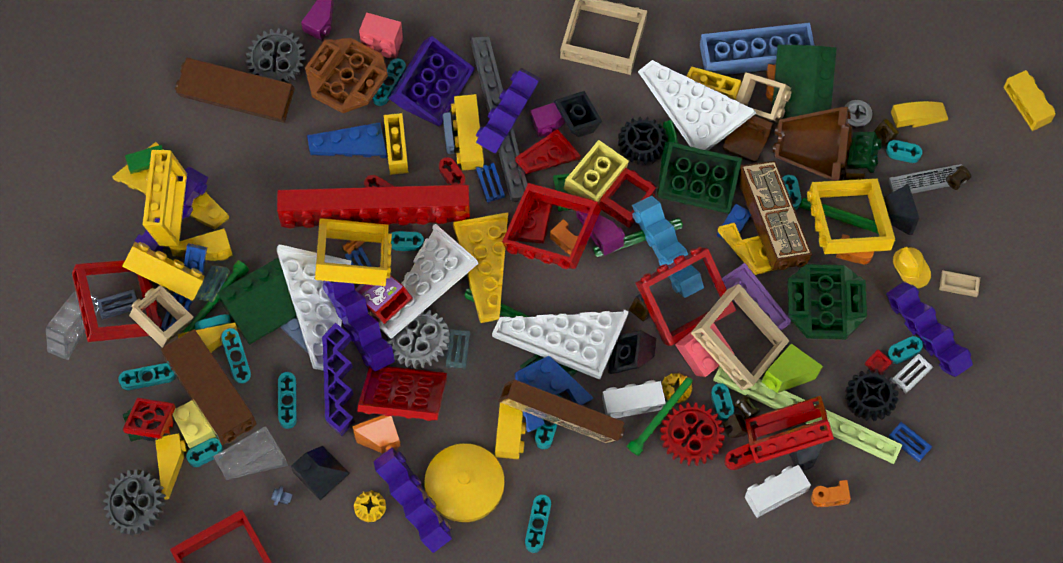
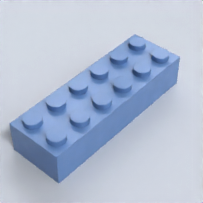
(750, 48)

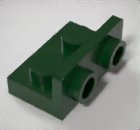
(864, 151)

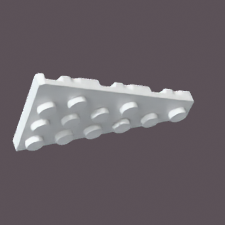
(696, 110)
(435, 270)
(310, 301)
(575, 340)

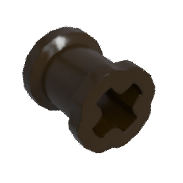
(957, 178)
(747, 407)

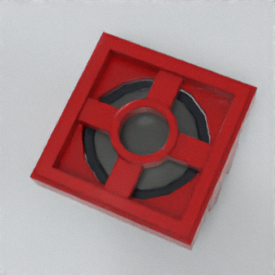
(148, 419)

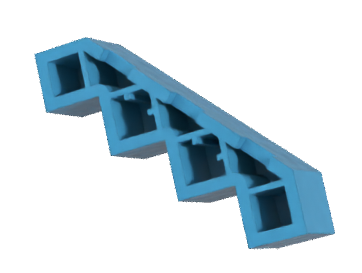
(663, 240)

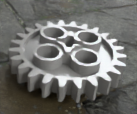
(419, 339)

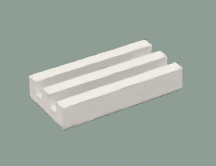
(901, 384)

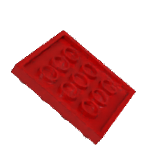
(403, 393)

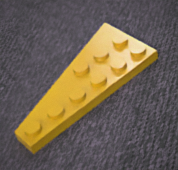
(204, 207)
(483, 240)

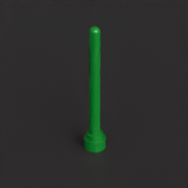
(239, 270)
(637, 445)

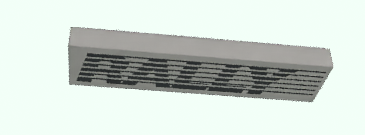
(924, 180)

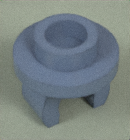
(280, 496)

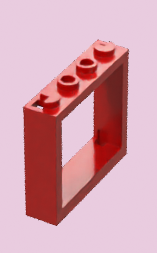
(558, 198)
(663, 271)
(86, 306)
(793, 439)
(215, 532)

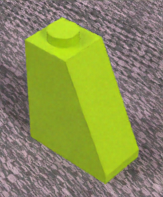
(791, 370)

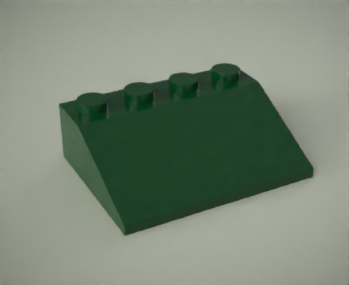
(809, 75)
(698, 177)
(259, 301)

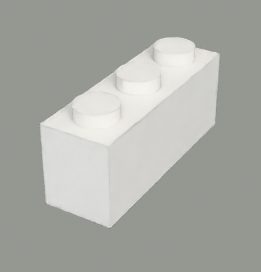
(633, 399)
(777, 490)

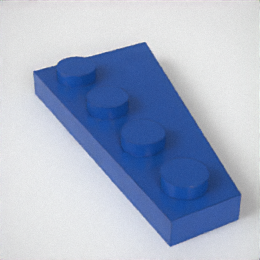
(358, 140)

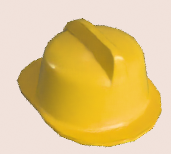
(912, 266)

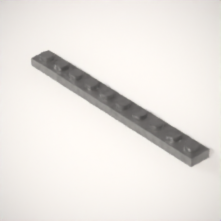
(492, 90)

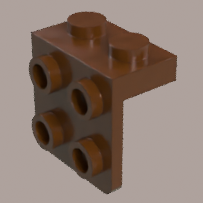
(749, 138)

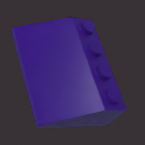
(431, 81)

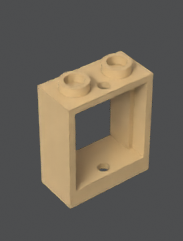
(747, 87)
(171, 305)

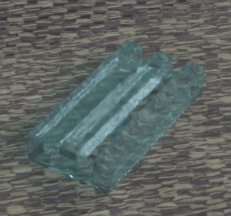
(215, 281)
(456, 364)

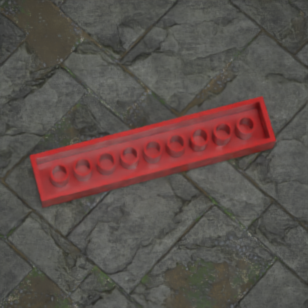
(374, 205)

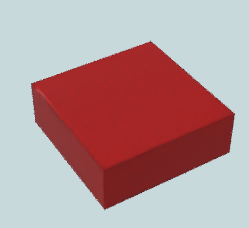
(878, 361)

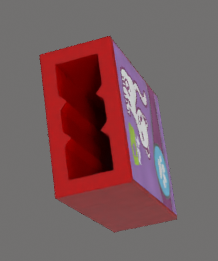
(384, 300)

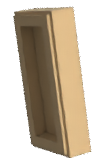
(959, 283)

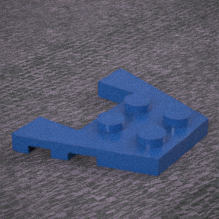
(552, 378)

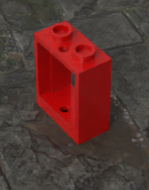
(617, 211)

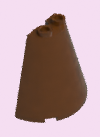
(816, 142)

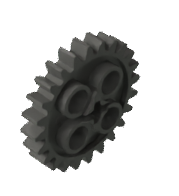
(293, 57)
(147, 490)

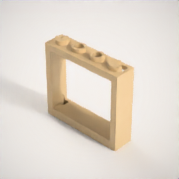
(597, 58)
(721, 352)

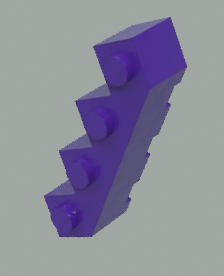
(511, 105)
(195, 186)
(360, 325)
(936, 337)
(335, 368)
(417, 505)

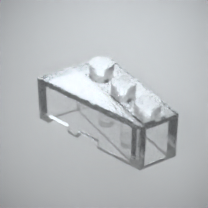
(67, 328)
(250, 456)

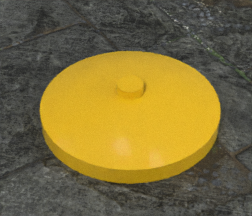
(464, 482)

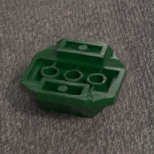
(832, 284)

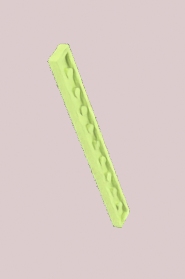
(841, 427)

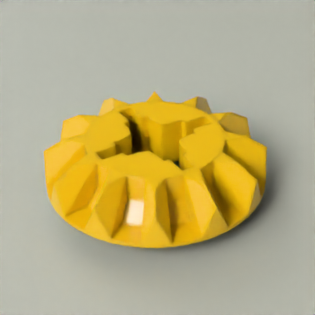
(671, 380)
(375, 512)

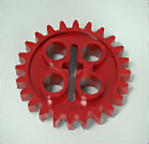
(677, 424)

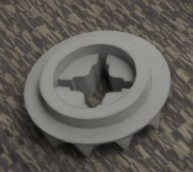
(864, 110)

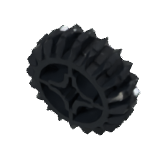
(642, 150)
(881, 408)

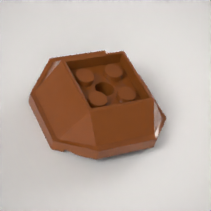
(341, 59)

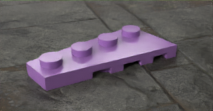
(745, 277)

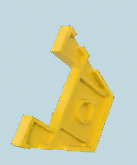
(749, 249)

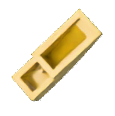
(918, 113)

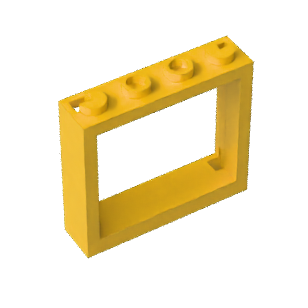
(851, 188)
(164, 198)
(358, 232)

